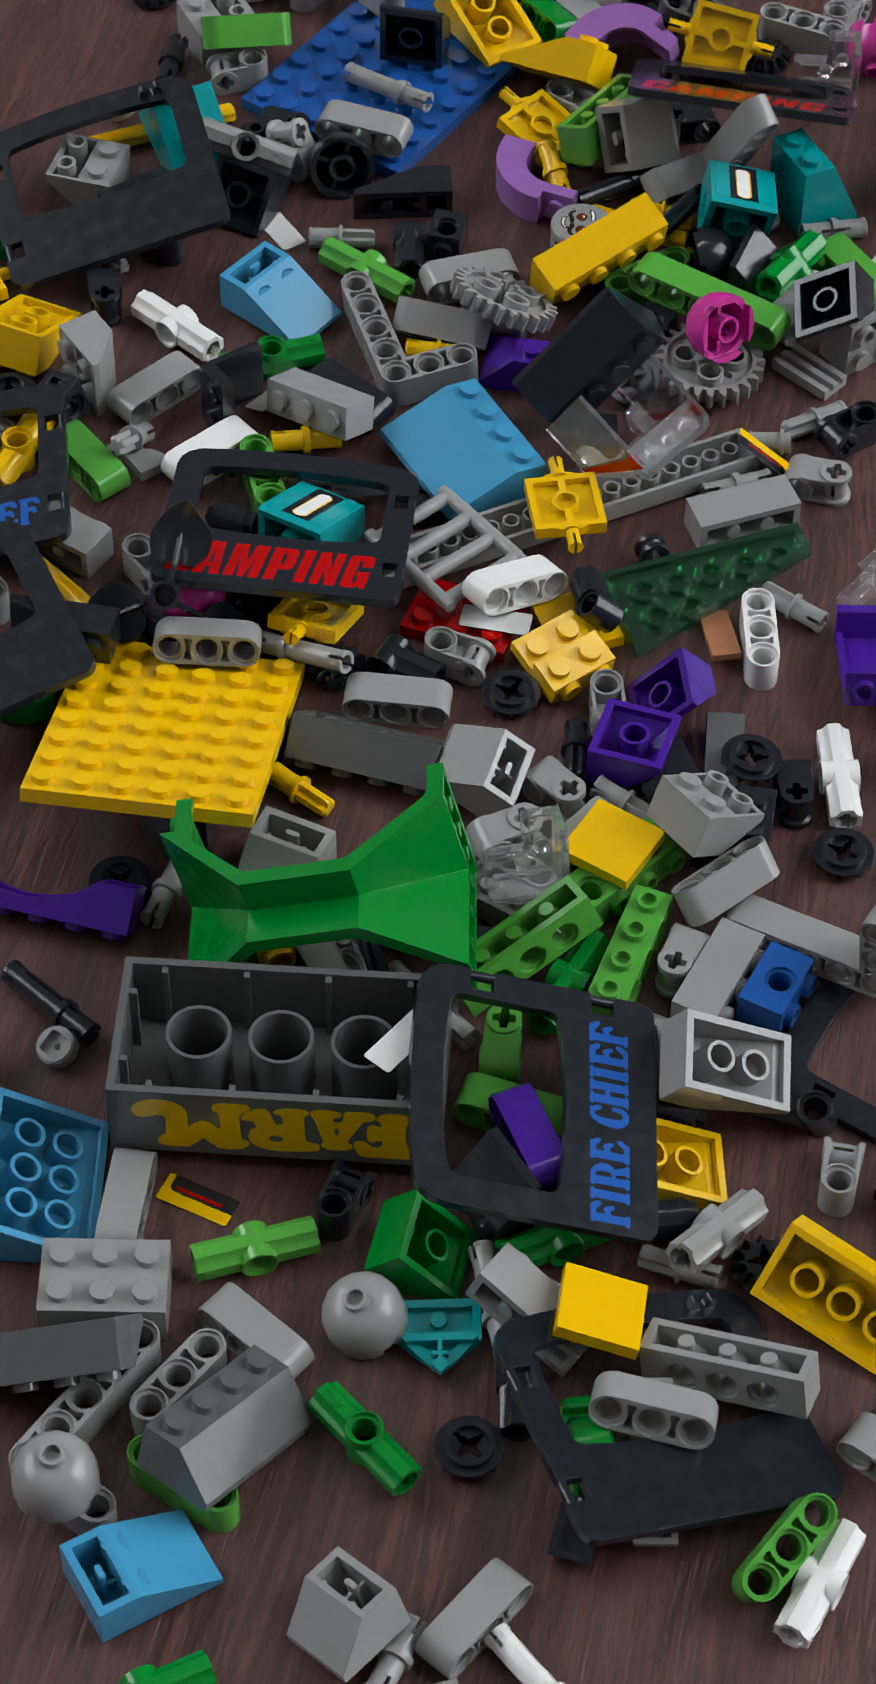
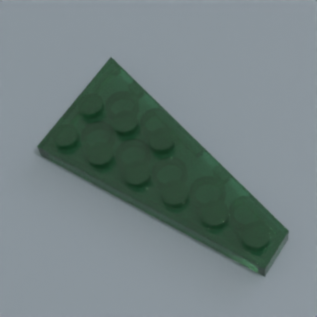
(674, 590)

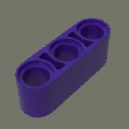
(528, 1130)

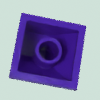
(506, 359)
(674, 684)
(630, 743)

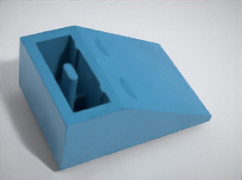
(276, 294)
(137, 1570)

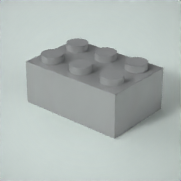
(104, 1280)

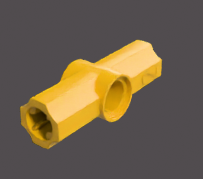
(19, 448)

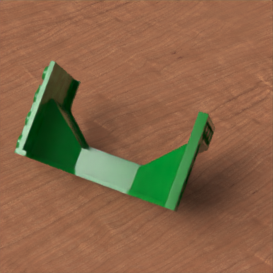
(399, 889)

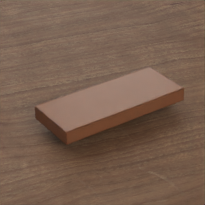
(720, 636)

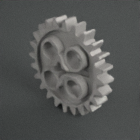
(503, 299)
(707, 379)

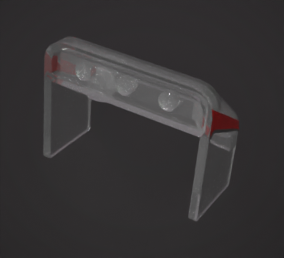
(660, 415)

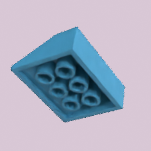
(465, 444)
(47, 1174)

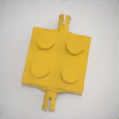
(720, 36)
(532, 117)
(565, 505)
(313, 619)

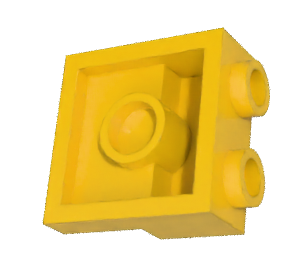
(562, 656)

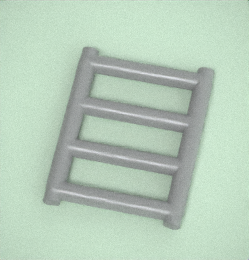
(466, 517)

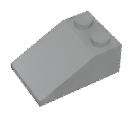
(724, 1064)

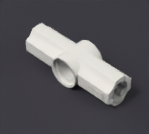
(176, 326)
(839, 776)
(819, 1584)

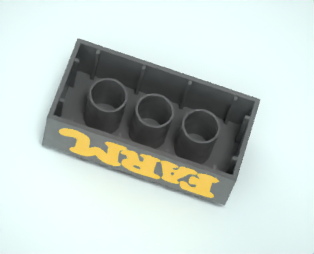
(259, 1061)

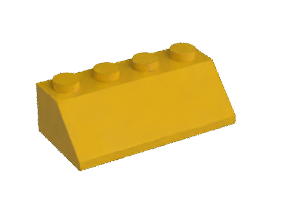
(598, 249)
(824, 1289)

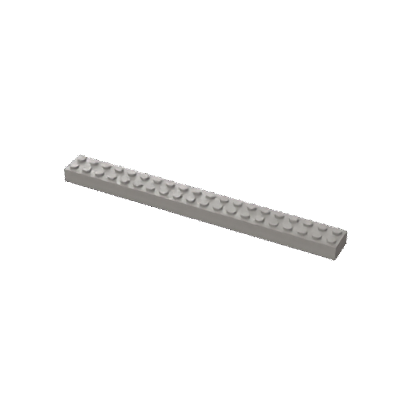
(699, 463)

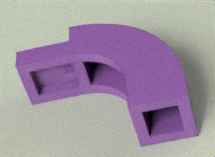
(628, 23)
(521, 190)

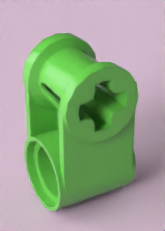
(501, 1044)

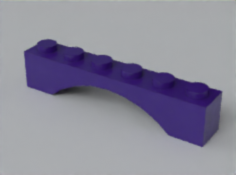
(103, 906)

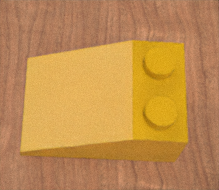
(489, 27)
(579, 60)
(30, 333)
(690, 1164)

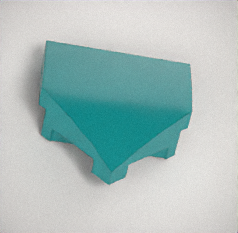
(441, 1331)

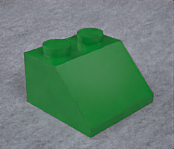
(420, 1247)

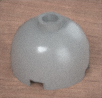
(364, 1315)
(55, 1476)

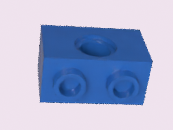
(776, 989)

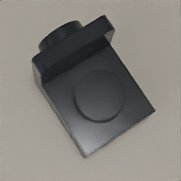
(565, 1541)

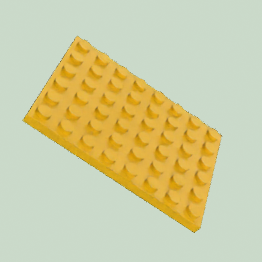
(164, 734)

